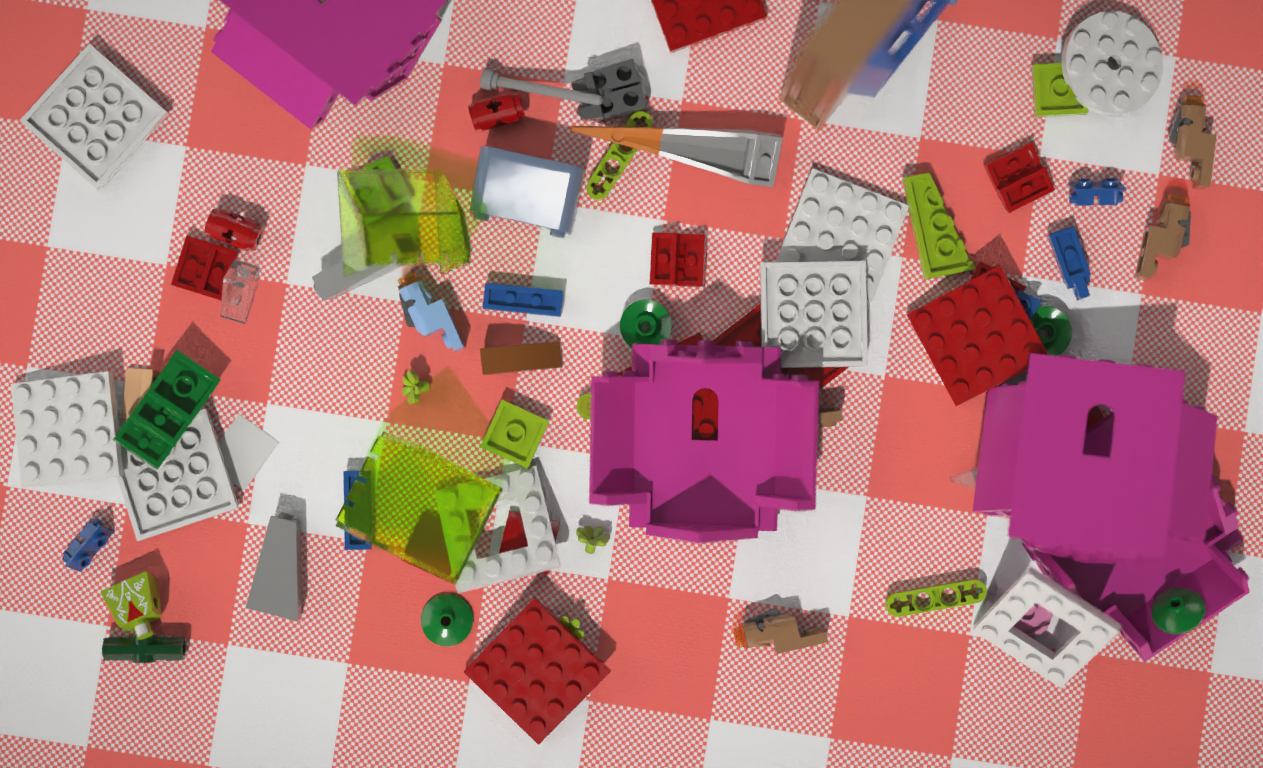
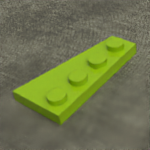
(936, 240)

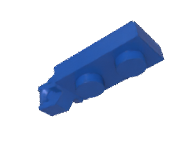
(1071, 261)

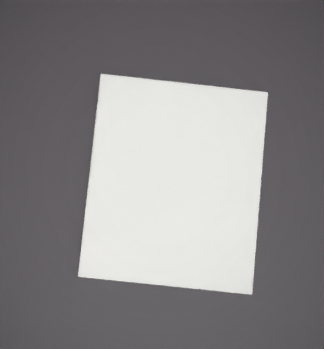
(245, 450)

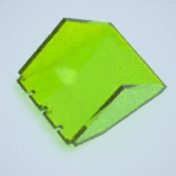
(400, 216)
(419, 506)

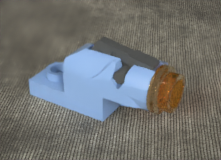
(424, 314)

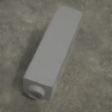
(332, 283)
(278, 574)

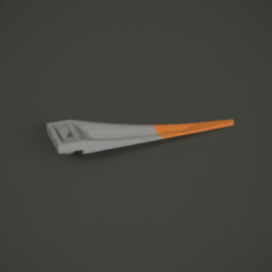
(733, 153)

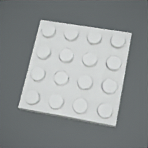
(94, 117)
(843, 224)
(815, 312)
(66, 429)
(184, 489)

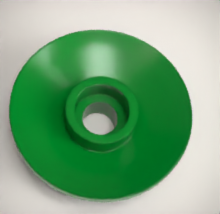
(645, 311)
(1057, 326)
(456, 610)
(1178, 619)

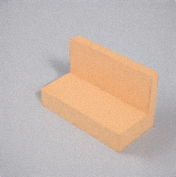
(136, 386)

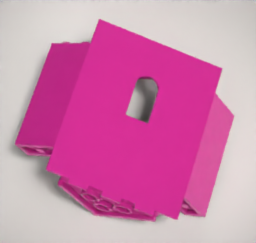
(314, 51)
(704, 487)
(1093, 504)
(1129, 589)

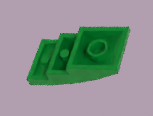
(167, 409)

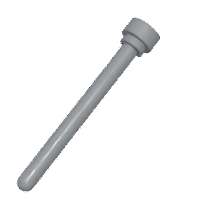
(492, 80)

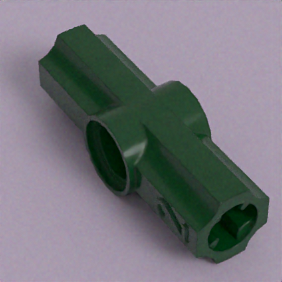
(143, 650)

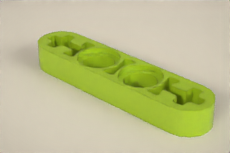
(618, 155)
(936, 601)

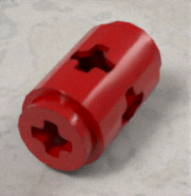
(509, 110)
(246, 231)

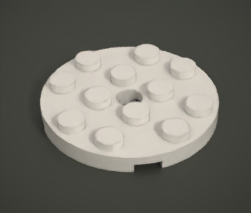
(1132, 47)

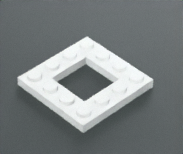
(541, 550)
(1033, 587)

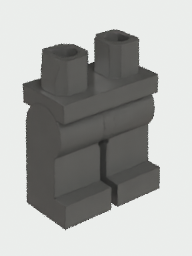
(617, 86)

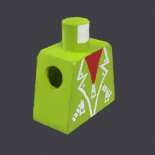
(135, 603)

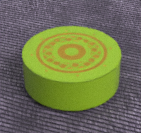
(584, 406)

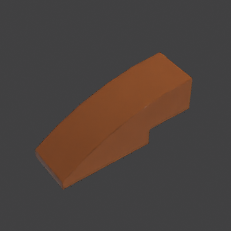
(520, 358)

